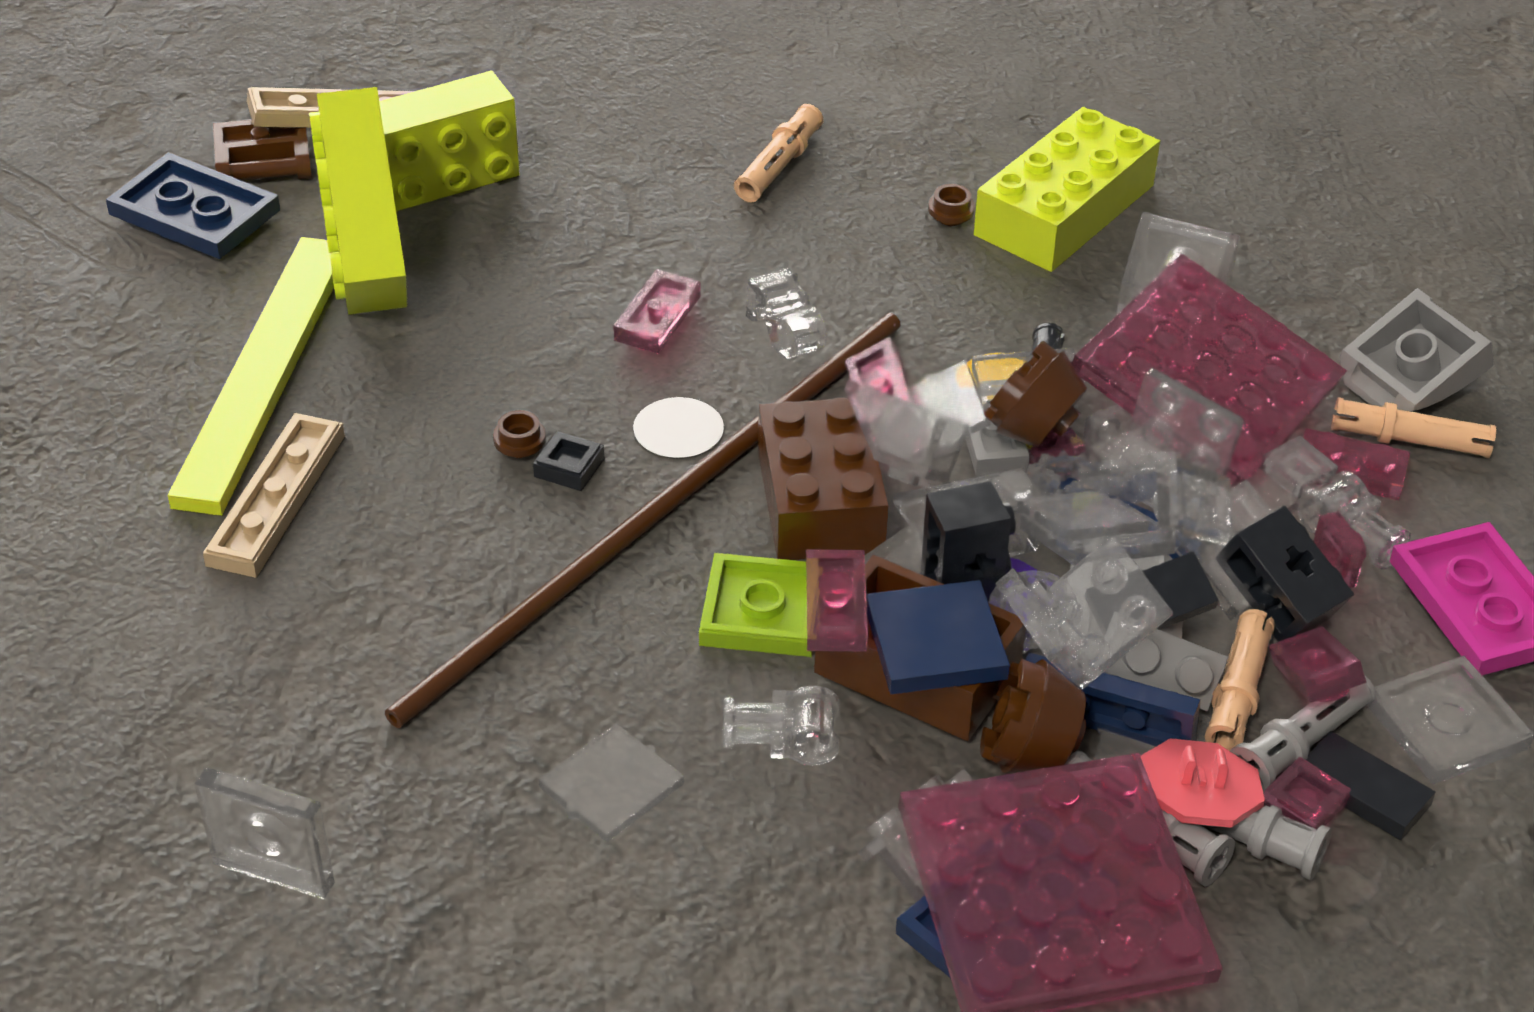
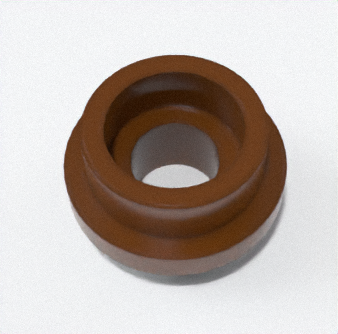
(951, 204)
(519, 434)

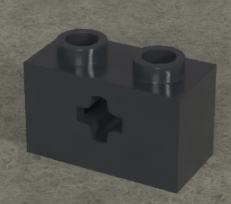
(967, 536)
(1284, 574)

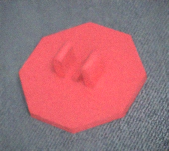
(1203, 783)

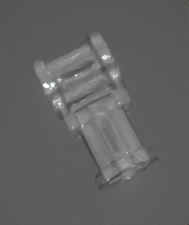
(1360, 512)
(786, 724)

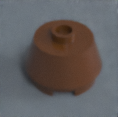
(1038, 398)
(1035, 719)

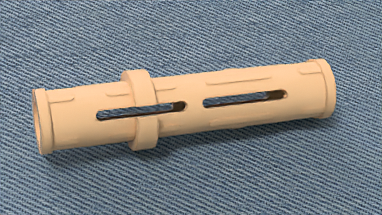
(757, 179)
(1413, 427)
(1238, 692)

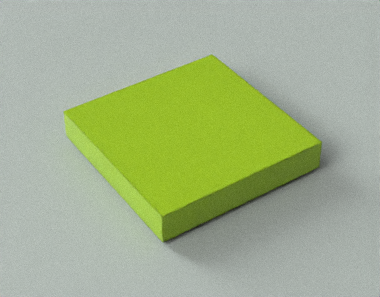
(755, 605)

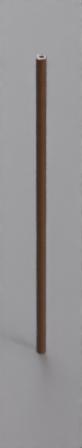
(622, 536)

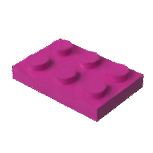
(1473, 593)

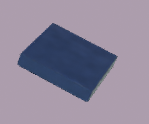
(936, 637)

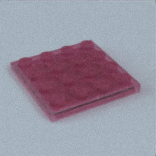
(1217, 347)
(1057, 888)

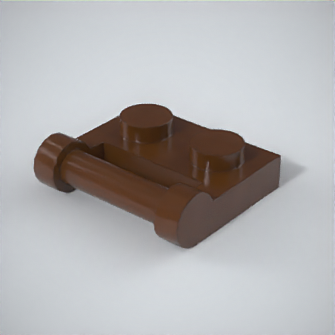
(240, 144)

